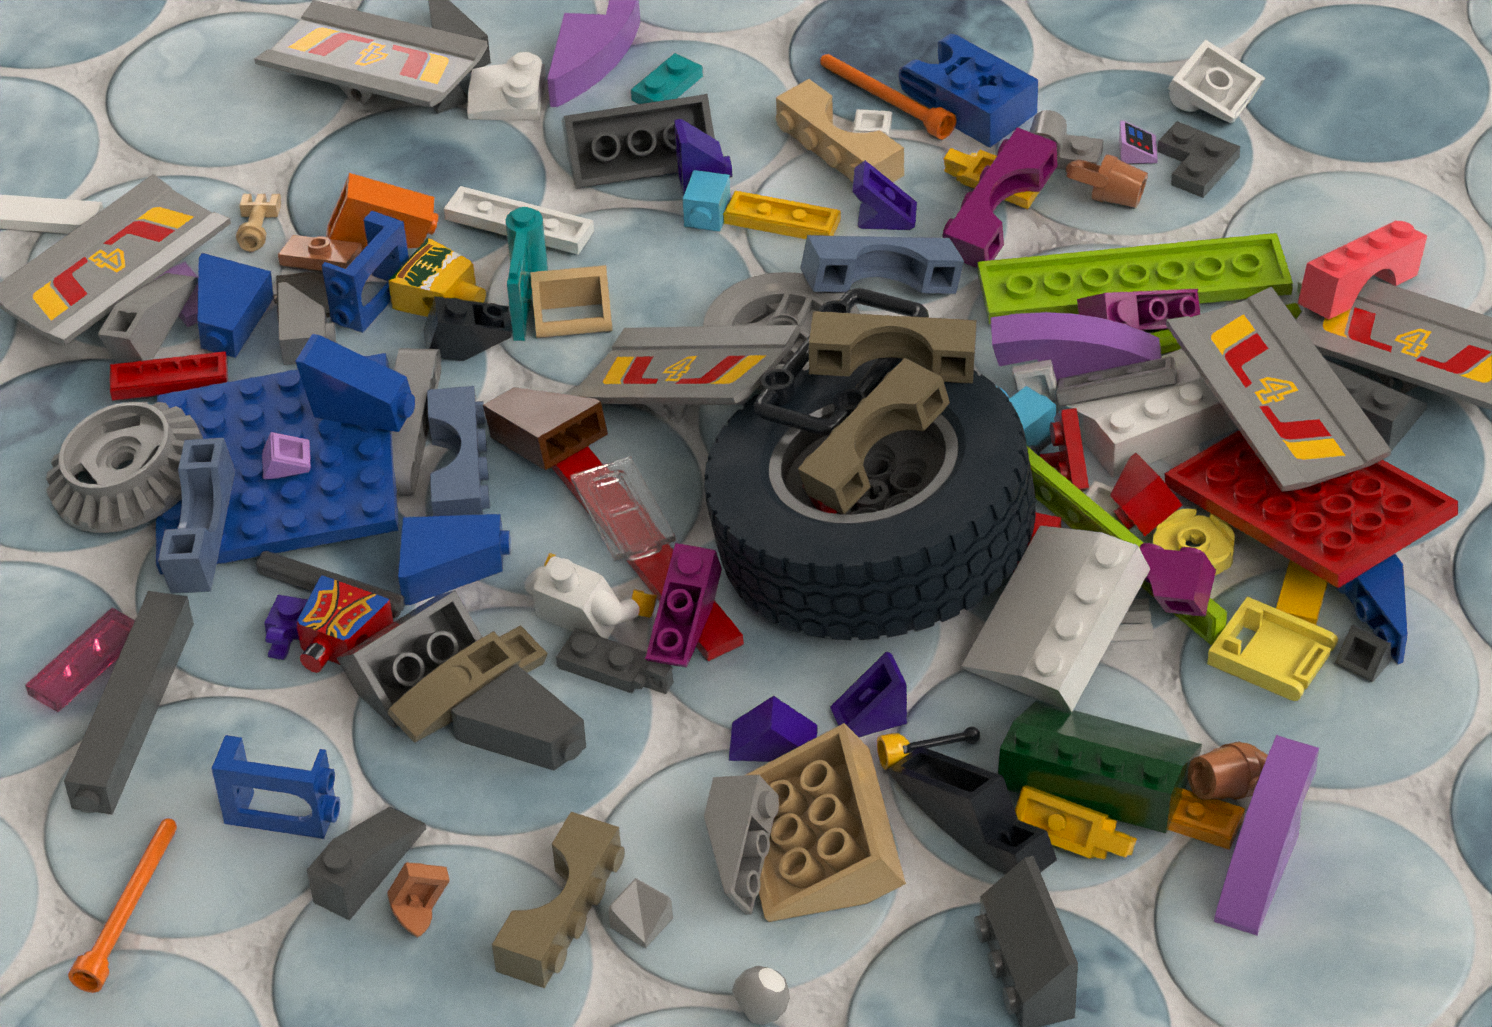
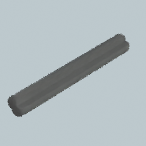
(307, 576)

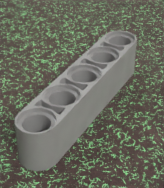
(408, 444)

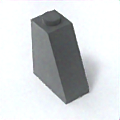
(520, 721)

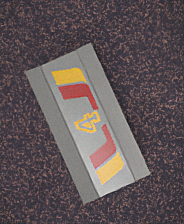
(374, 55)
(107, 260)
(1410, 340)
(687, 366)
(1279, 391)

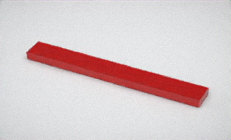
(719, 632)

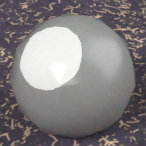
(762, 994)

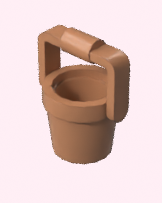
(1112, 181)
(1226, 772)

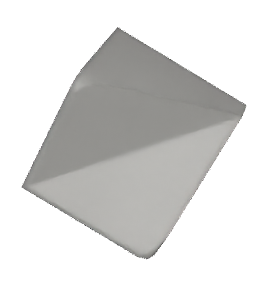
(640, 912)

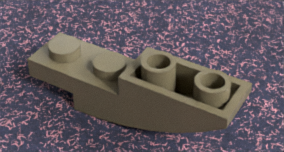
(430, 701)

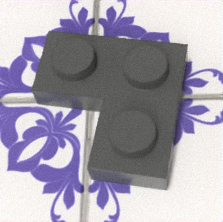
(1202, 157)

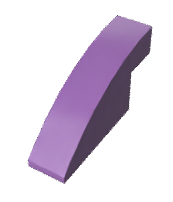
(590, 48)
(1071, 341)
(1267, 835)

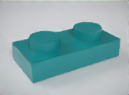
(667, 80)

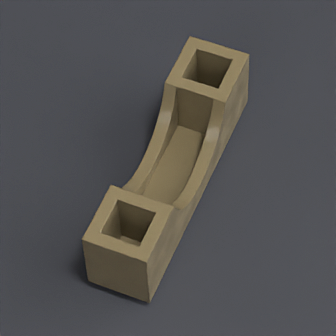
(848, 340)
(904, 400)
(537, 939)

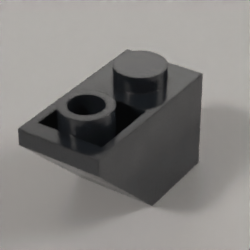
(465, 327)

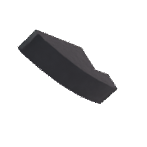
(972, 809)

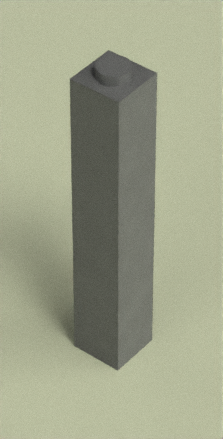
(129, 703)

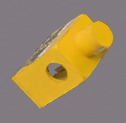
(431, 273)

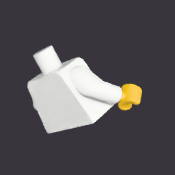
(582, 598)

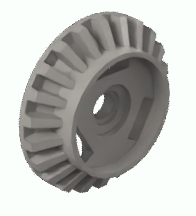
(771, 300)
(126, 496)

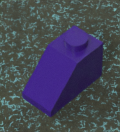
(697, 152)

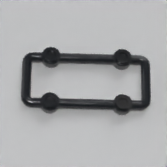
(779, 383)

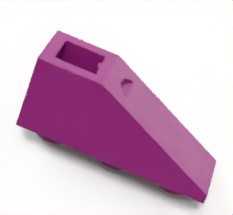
(1142, 309)
(684, 604)

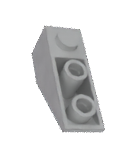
(145, 318)
(739, 829)

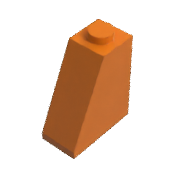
(364, 195)

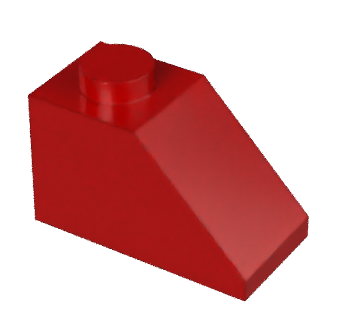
(1142, 497)

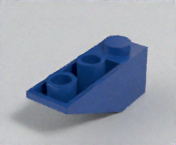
(1381, 603)

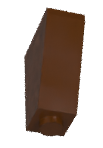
(544, 424)

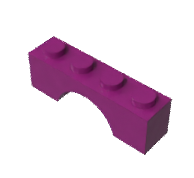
(1020, 166)
(1179, 578)

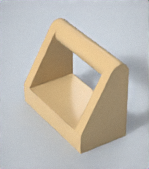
(571, 289)

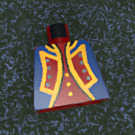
(338, 620)

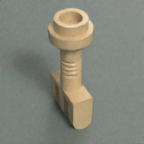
(251, 234)

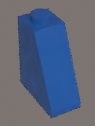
(230, 302)
(353, 387)
(449, 553)

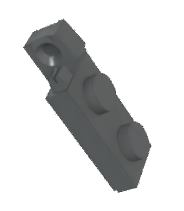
(612, 663)

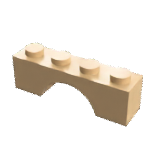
(808, 117)

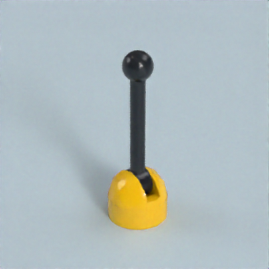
(894, 746)

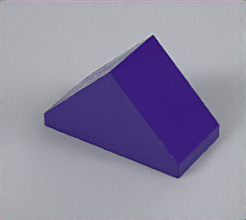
(874, 700)
(769, 732)

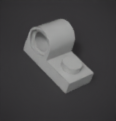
(1069, 147)

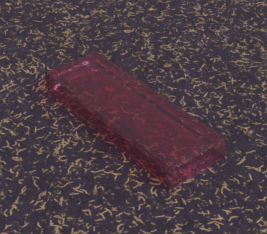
(81, 661)

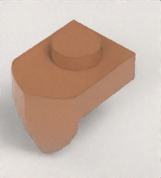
(415, 895)

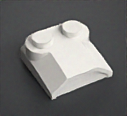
(1214, 83)
(507, 89)

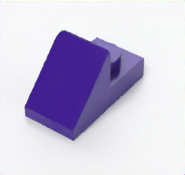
(882, 201)

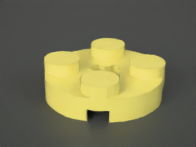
(1212, 533)

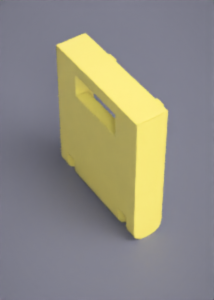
(1279, 656)

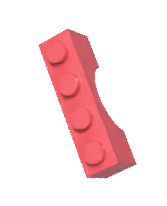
(1338, 276)

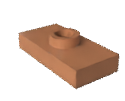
(313, 251)

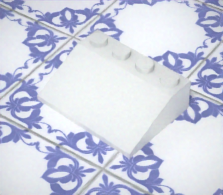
(1152, 420)
(1058, 614)

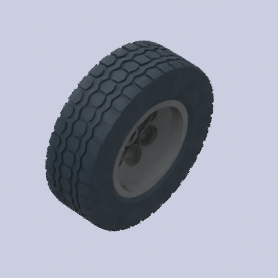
(919, 546)

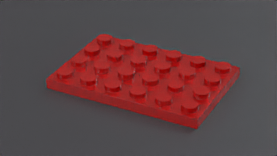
(1327, 527)

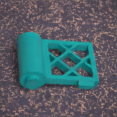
(526, 255)

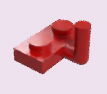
(1070, 458)

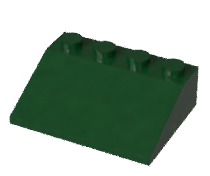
(1098, 764)

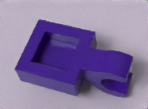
(282, 625)

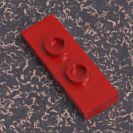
(167, 375)

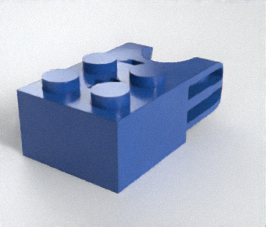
(975, 86)

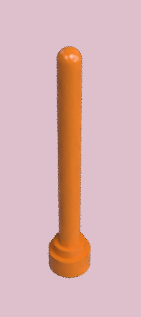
(937, 121)
(91, 969)

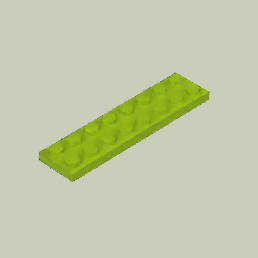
(1216, 267)

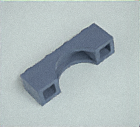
(920, 262)
(455, 426)
(192, 550)

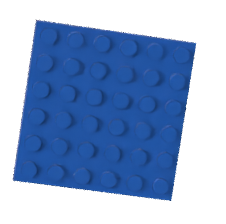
(340, 498)

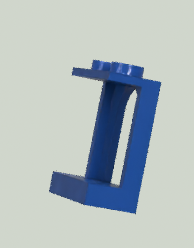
(382, 258)
(237, 778)

